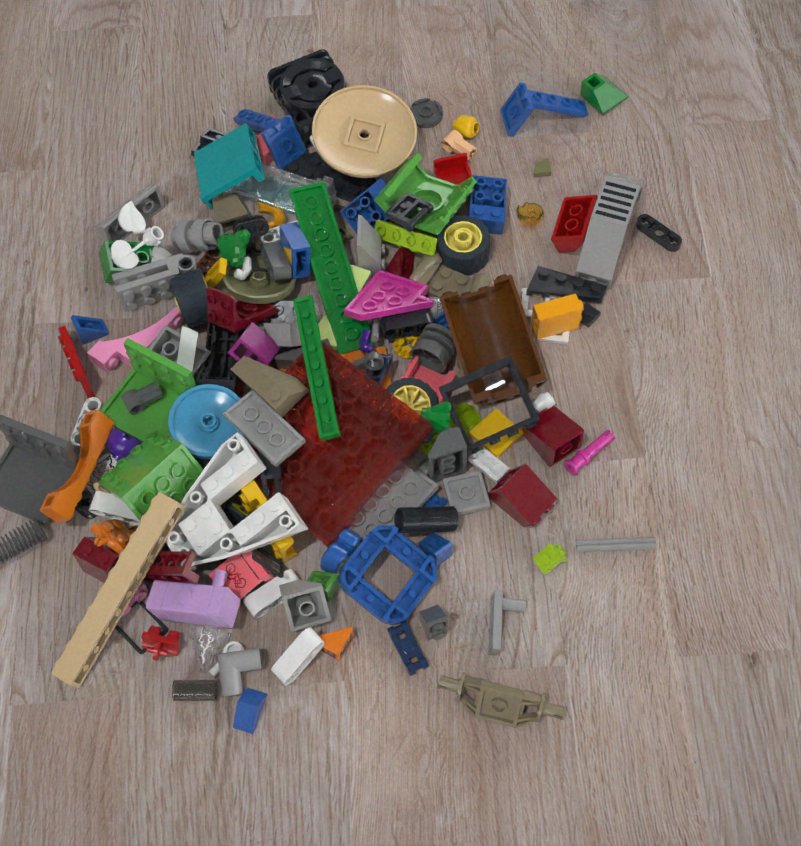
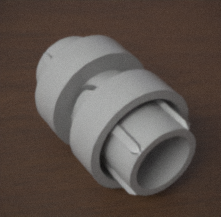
(196, 235)

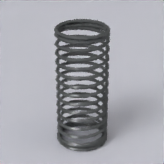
(38, 532)

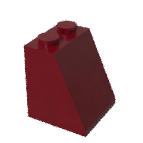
(554, 435)
(522, 496)
(95, 559)

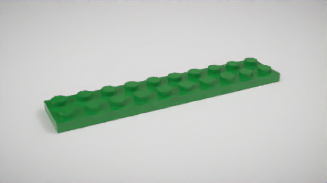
(329, 263)

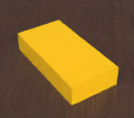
(216, 272)

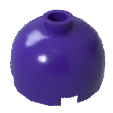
(121, 443)

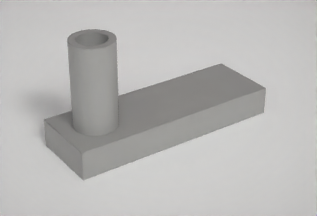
(498, 604)

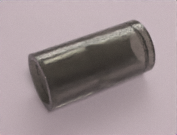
(194, 690)

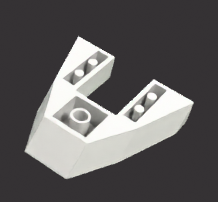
(204, 524)

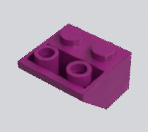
(254, 345)

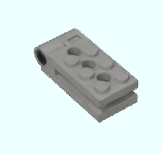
(150, 281)

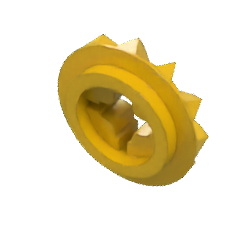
(402, 350)

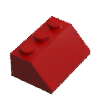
(573, 222)

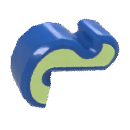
(340, 551)

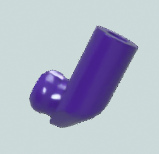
(364, 343)

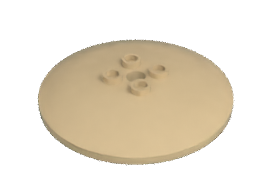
(368, 111)

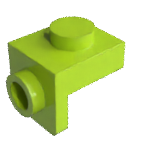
(550, 557)

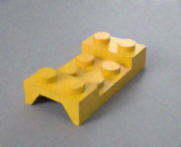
(252, 499)

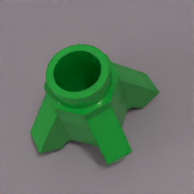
(438, 415)

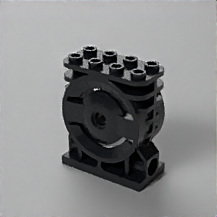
(303, 86)

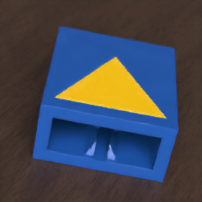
(296, 249)

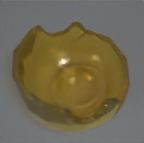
(530, 214)

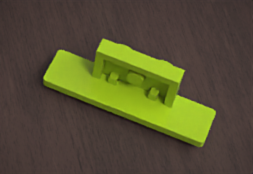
(402, 238)

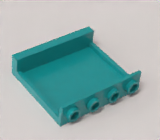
(227, 163)

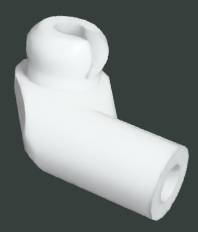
(245, 271)

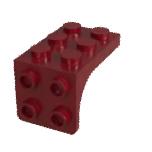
(234, 315)

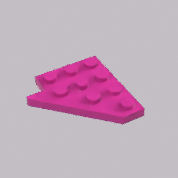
(388, 295)

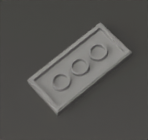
(264, 428)

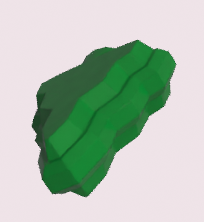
(234, 247)

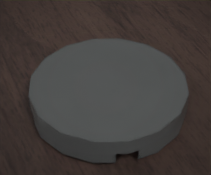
(427, 113)

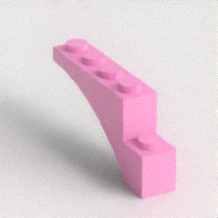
(109, 353)

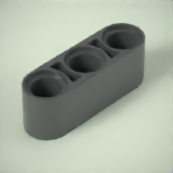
(275, 261)

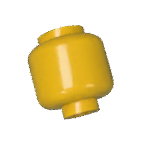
(466, 126)

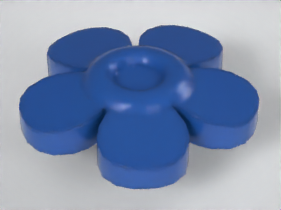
(435, 501)

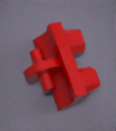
(160, 644)

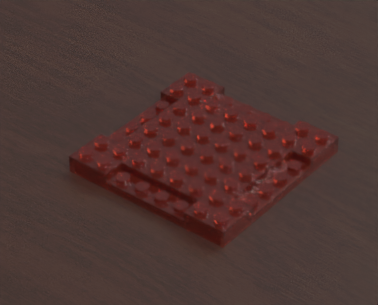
(339, 475)

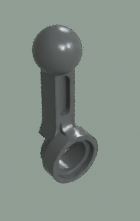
(367, 362)

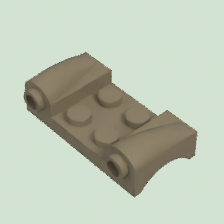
(443, 279)

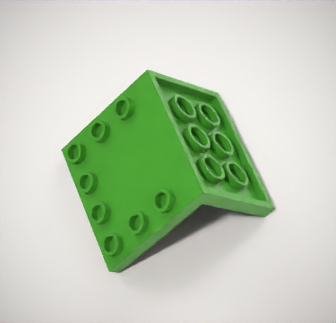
(148, 368)
(151, 468)

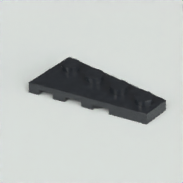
(556, 283)

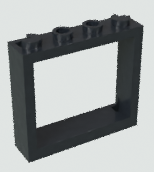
(478, 374)

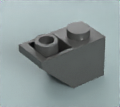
(434, 622)

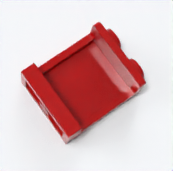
(452, 168)

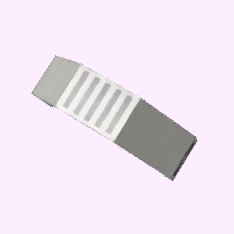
(608, 227)

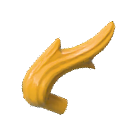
(279, 215)

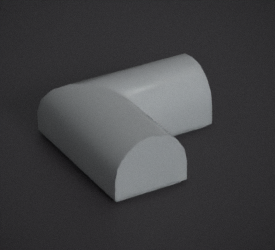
(231, 666)

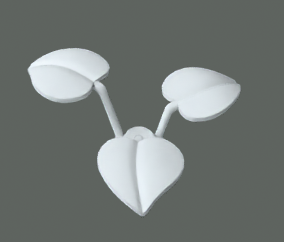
(132, 220)

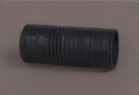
(426, 519)

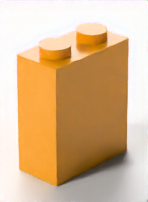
(556, 316)

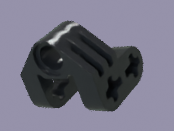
(251, 224)

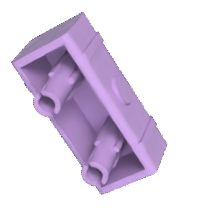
(194, 602)

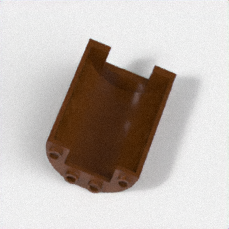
(489, 328)

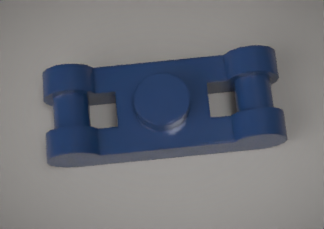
(407, 648)

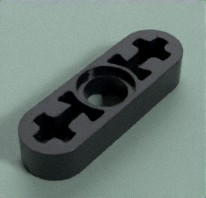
(661, 240)

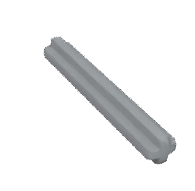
(615, 544)

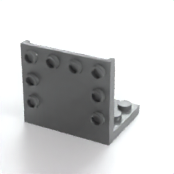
(32, 468)

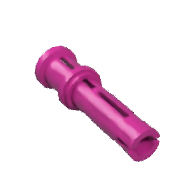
(583, 457)

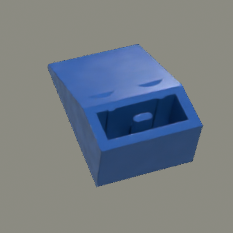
(488, 202)
(365, 206)

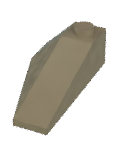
(273, 386)

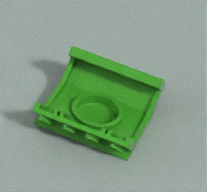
(441, 194)

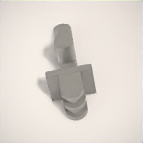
(375, 326)

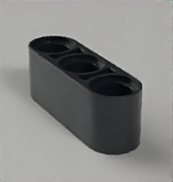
(405, 324)

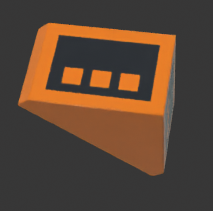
(337, 642)

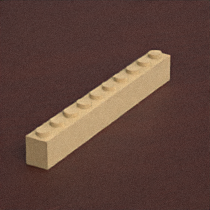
(117, 590)

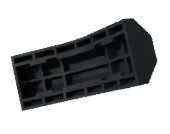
(218, 364)

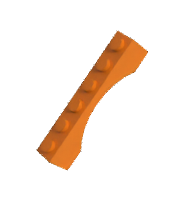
(93, 434)

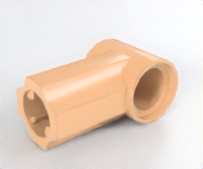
(455, 143)

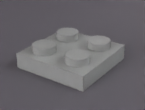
(467, 493)

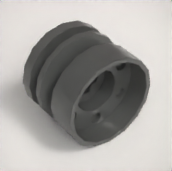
(434, 347)

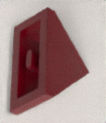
(401, 263)

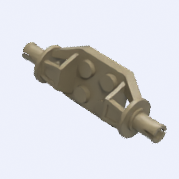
(500, 702)

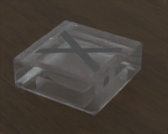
(493, 380)

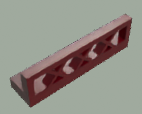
(174, 571)

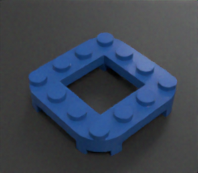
(405, 551)

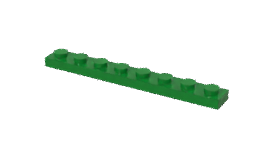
(316, 368)

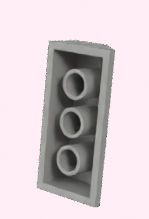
(147, 202)

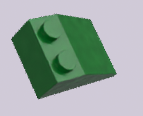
(108, 265)

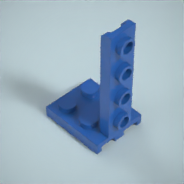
(524, 101)
(279, 135)

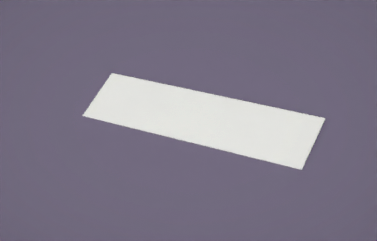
(187, 348)

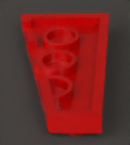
(74, 361)

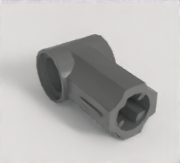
(136, 400)

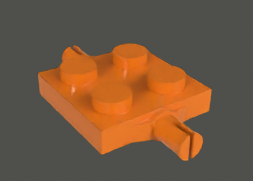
(112, 533)

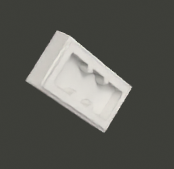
(489, 465)

